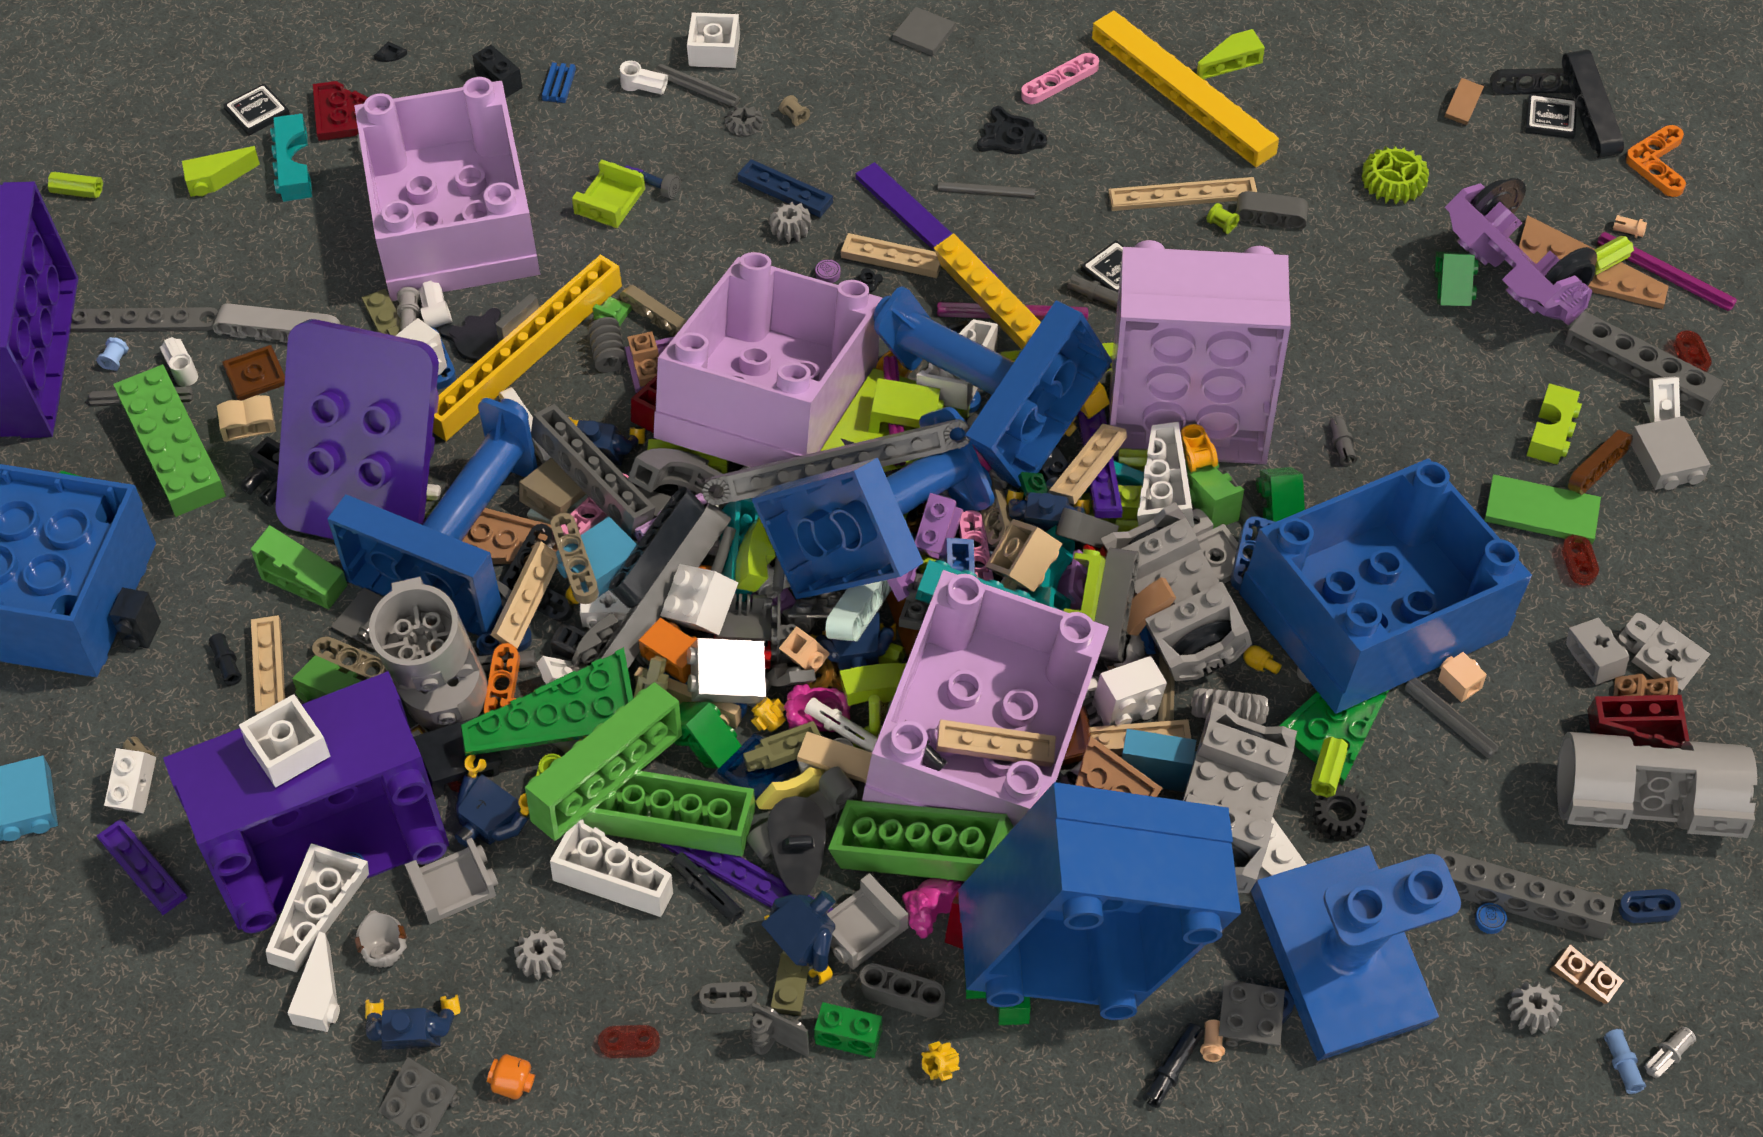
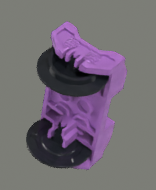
(1485, 221)

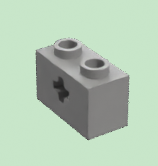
(1597, 651)

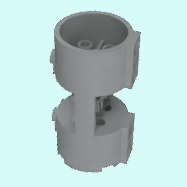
(428, 654)
(1698, 786)

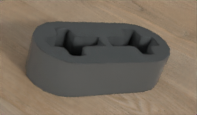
(728, 997)

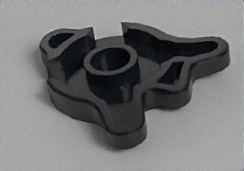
(1010, 134)
(476, 336)

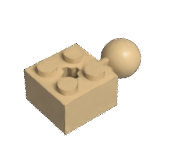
(1023, 556)

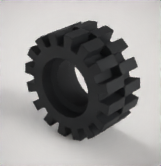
(1340, 828)

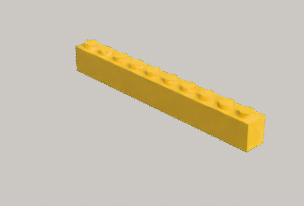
(1185, 89)
(1000, 303)
(525, 345)

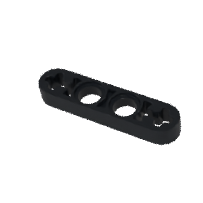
(1536, 84)

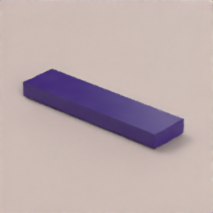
(141, 866)

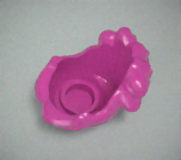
(803, 694)
(927, 901)

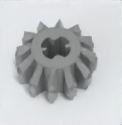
(790, 221)
(532, 962)
(1524, 1003)

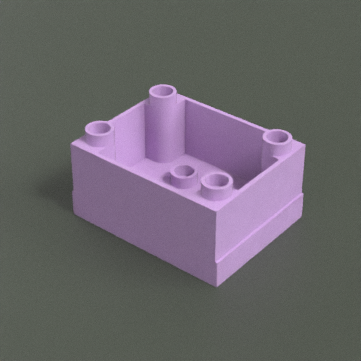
(446, 188)
(1200, 345)
(766, 364)
(987, 664)

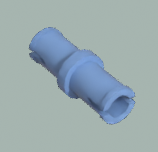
(1624, 1061)

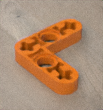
(1651, 162)
(497, 663)

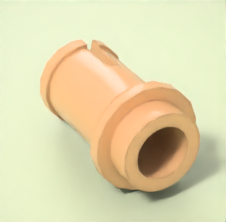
(1630, 226)
(1212, 1048)

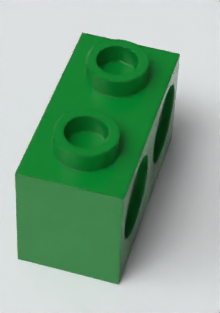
(848, 1030)

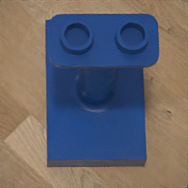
(1030, 397)
(850, 521)
(388, 548)
(1346, 947)

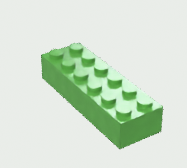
(169, 440)
(603, 761)
(678, 813)
(915, 839)

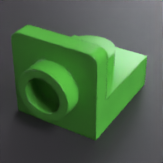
(612, 308)

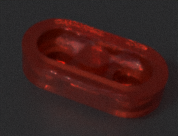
(1695, 353)
(1581, 561)
(628, 1043)

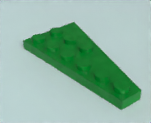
(554, 712)
(1317, 721)

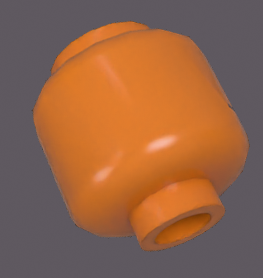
(510, 1076)

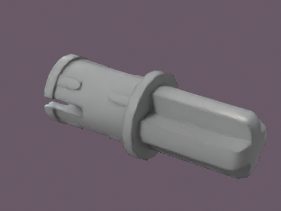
(1670, 1052)

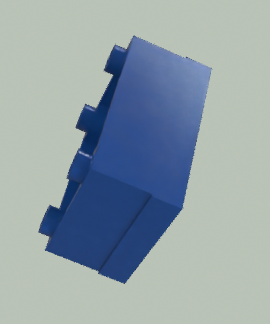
(63, 564)
(1383, 584)
(1097, 898)

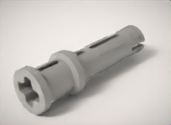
(408, 308)

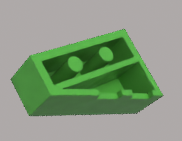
(1215, 494)
(297, 568)
(321, 678)

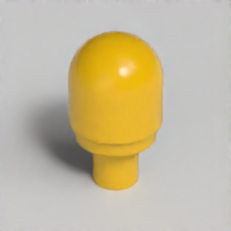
(1260, 658)

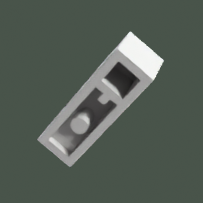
(316, 997)

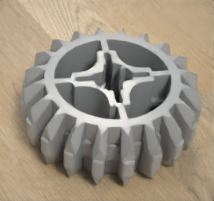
(1244, 705)

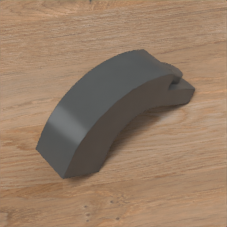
(675, 467)

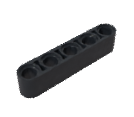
(1592, 103)
(656, 547)

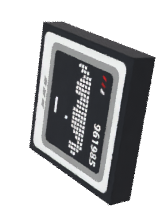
(256, 109)
(1551, 116)
(1105, 266)

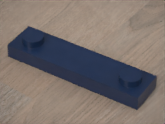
(785, 187)

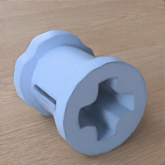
(112, 354)

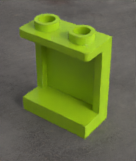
(610, 194)
(902, 403)
(1095, 564)

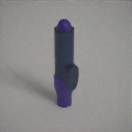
(648, 178)

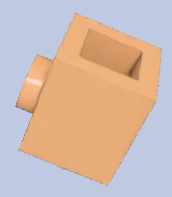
(804, 650)
(1462, 676)

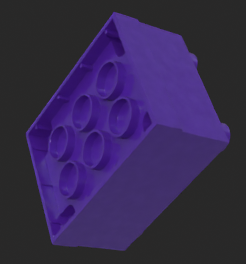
(35, 312)
(359, 800)

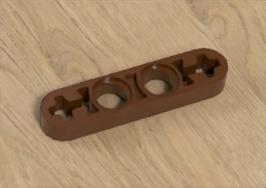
(1600, 462)

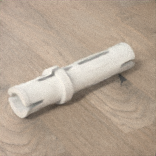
(817, 710)

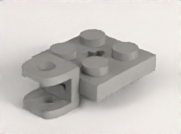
(1216, 542)
(1654, 644)

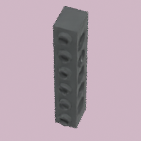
(1642, 361)
(591, 470)
(1529, 895)

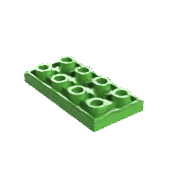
(1542, 508)

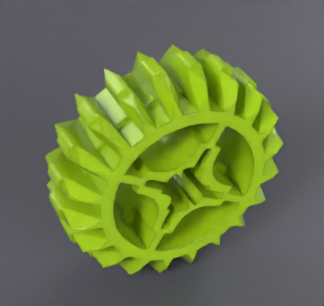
(1395, 174)

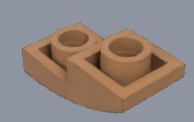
(1464, 101)
(644, 356)
(1149, 602)
(1638, 685)
(1591, 978)

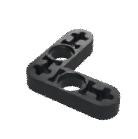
(549, 595)

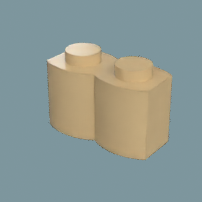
(246, 418)

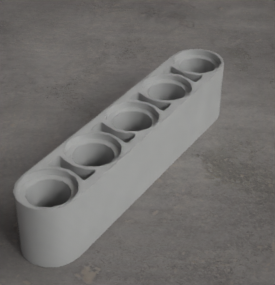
(262, 322)

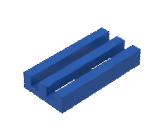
(562, 69)

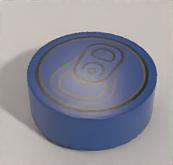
(1490, 918)

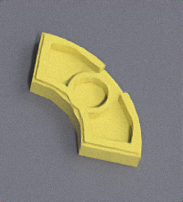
(801, 786)

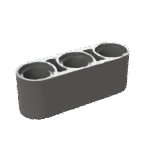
(1272, 209)
(1084, 528)
(892, 980)

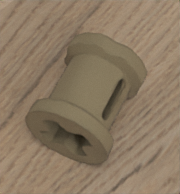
(794, 110)

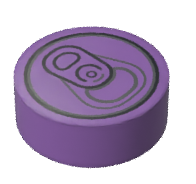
(828, 271)

